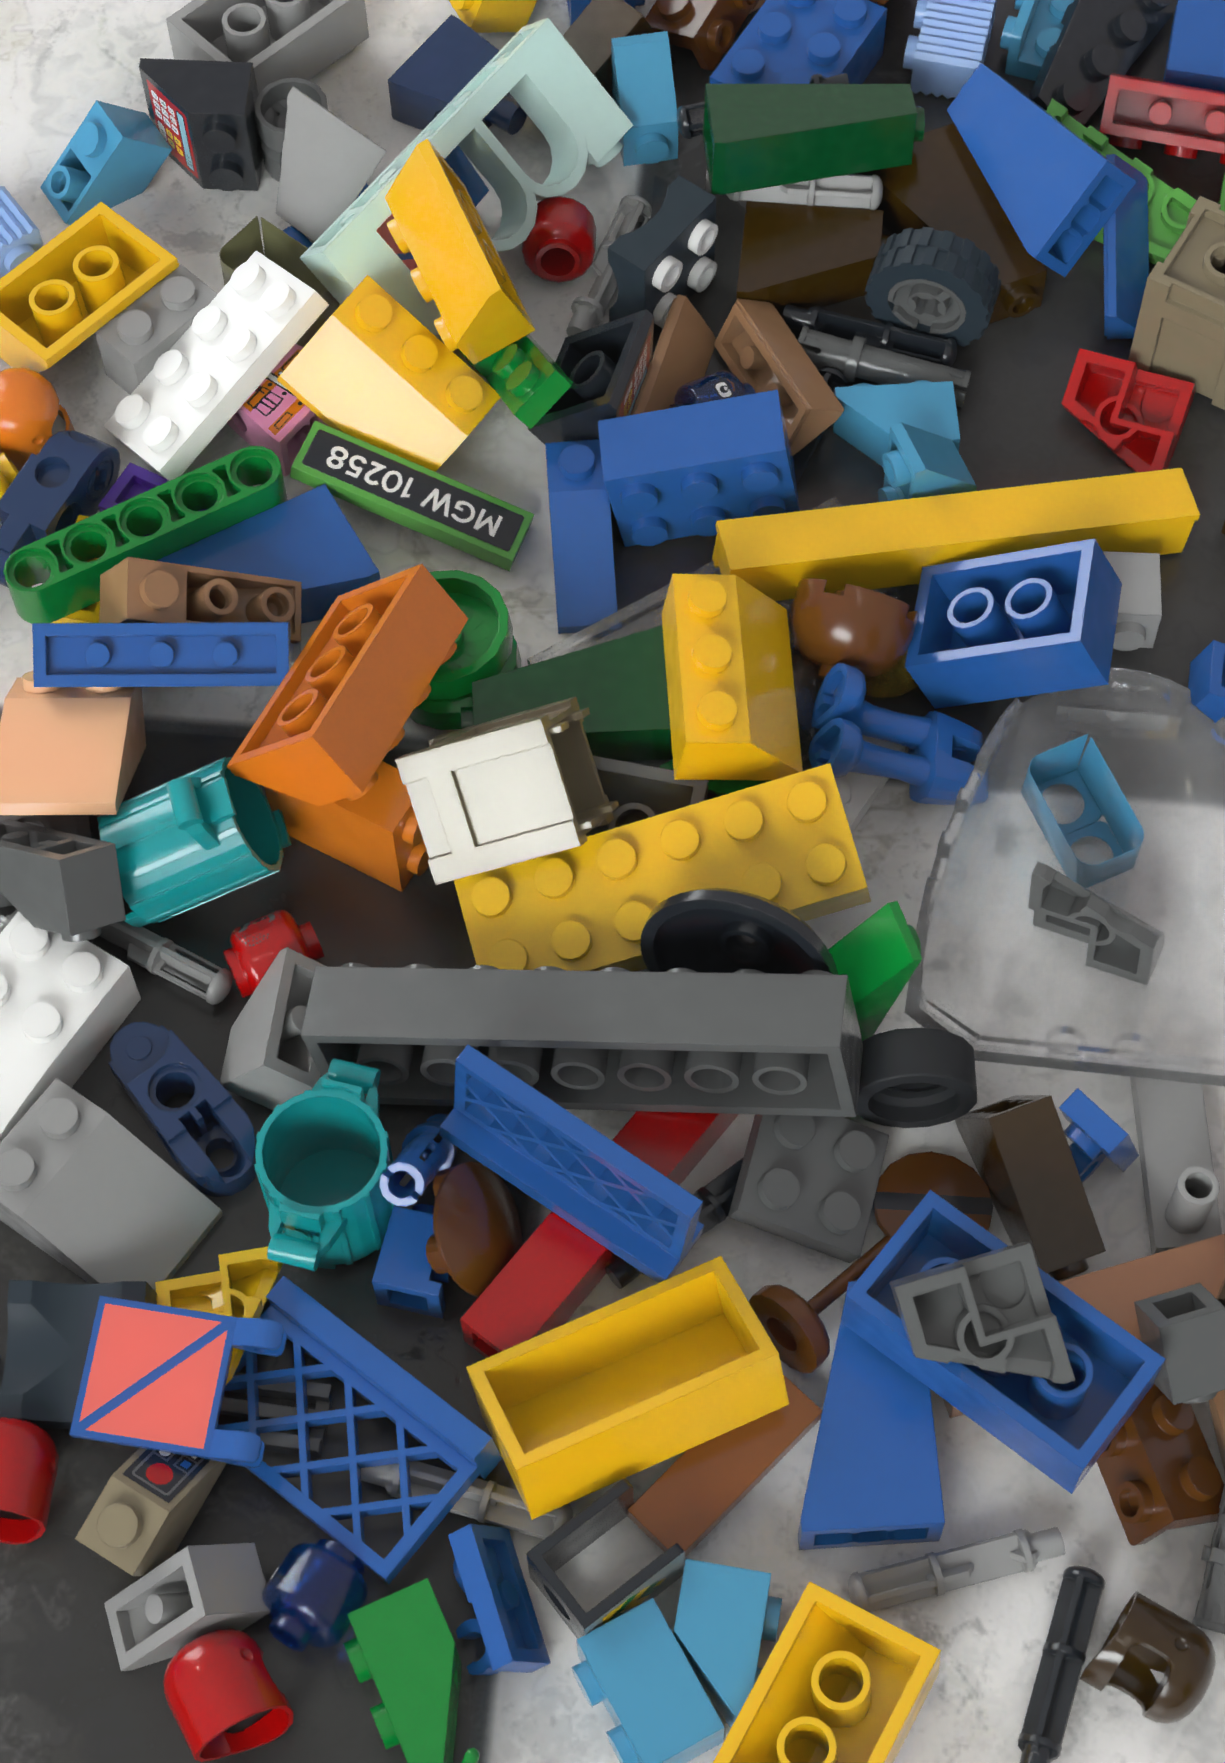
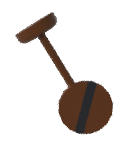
(795, 1322)

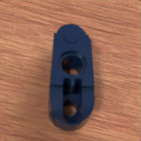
(54, 488)
(158, 1065)

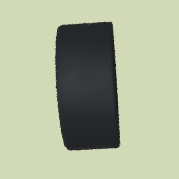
(916, 1078)

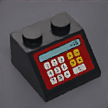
(207, 119)
(606, 376)

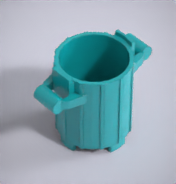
(193, 842)
(323, 1171)

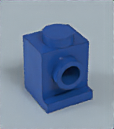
(402, 1270)

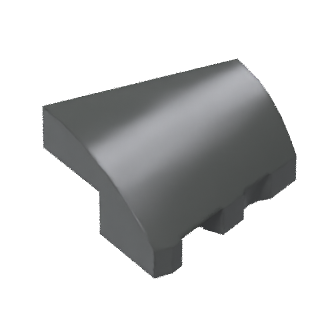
(1114, 937)
(985, 1315)

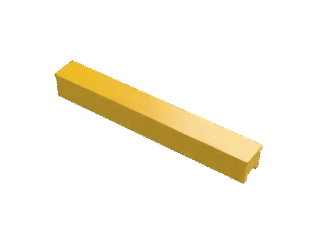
(894, 539)

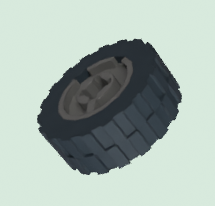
(933, 285)

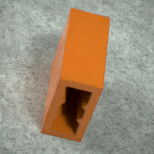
(369, 834)

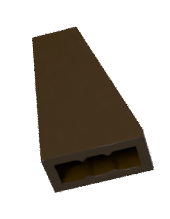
(951, 194)

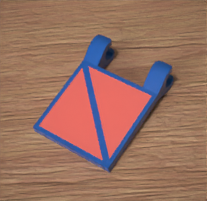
(162, 1377)

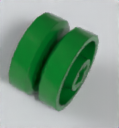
(482, 651)

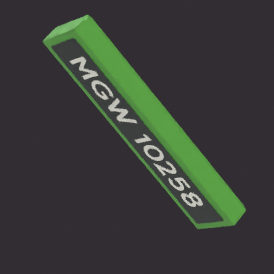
(412, 495)

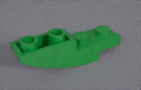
(525, 379)

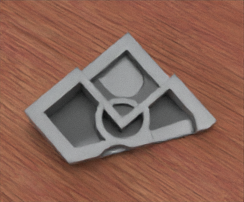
(321, 165)

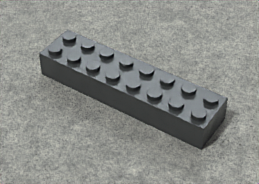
(598, 1035)

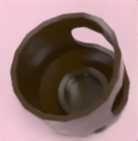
(1159, 1640)

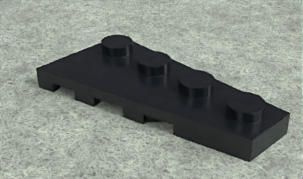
(1095, 42)

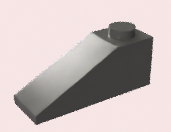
(60, 880)

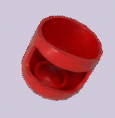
(26, 1479)
(217, 1685)

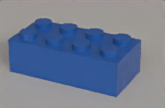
(1045, 1422)

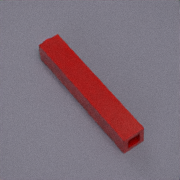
(563, 1264)

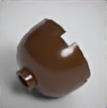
(850, 627)

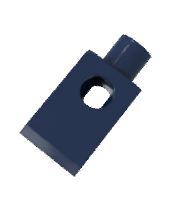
(440, 72)

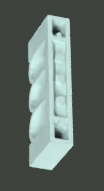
(559, 98)

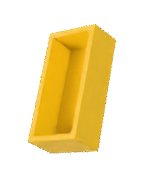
(628, 1386)

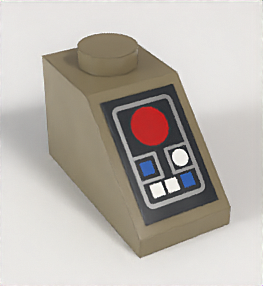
(148, 1508)

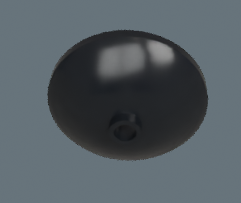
(730, 932)

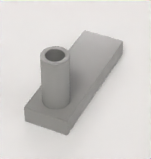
(1175, 1163)

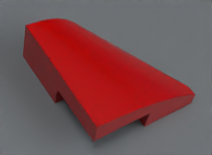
(1129, 408)

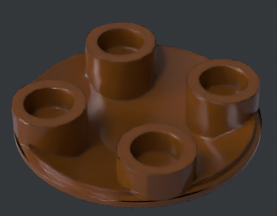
(473, 1226)

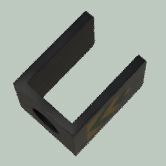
(574, 1538)

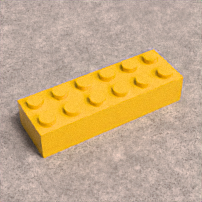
(593, 900)

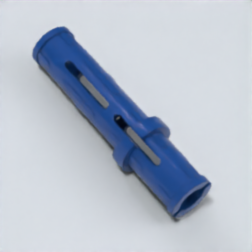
(416, 1144)

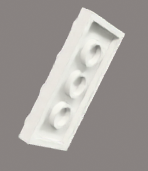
(215, 365)

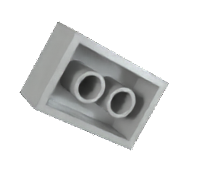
(275, 35)

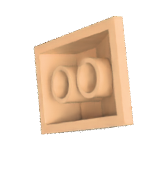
(68, 748)

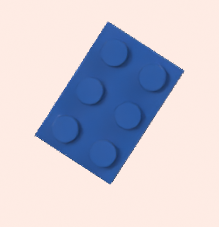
(803, 38)
(697, 465)
(1015, 624)

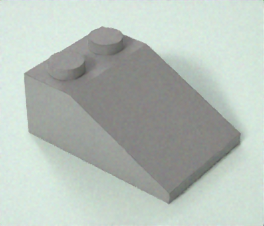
(97, 1193)

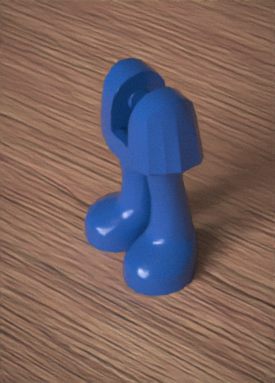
(937, 743)

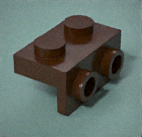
(701, 25)
(1161, 1470)

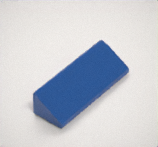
(1126, 257)

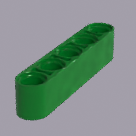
(118, 532)

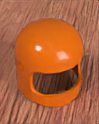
(27, 413)

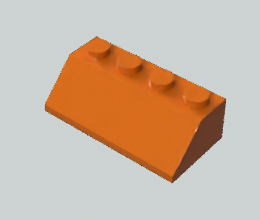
(352, 690)

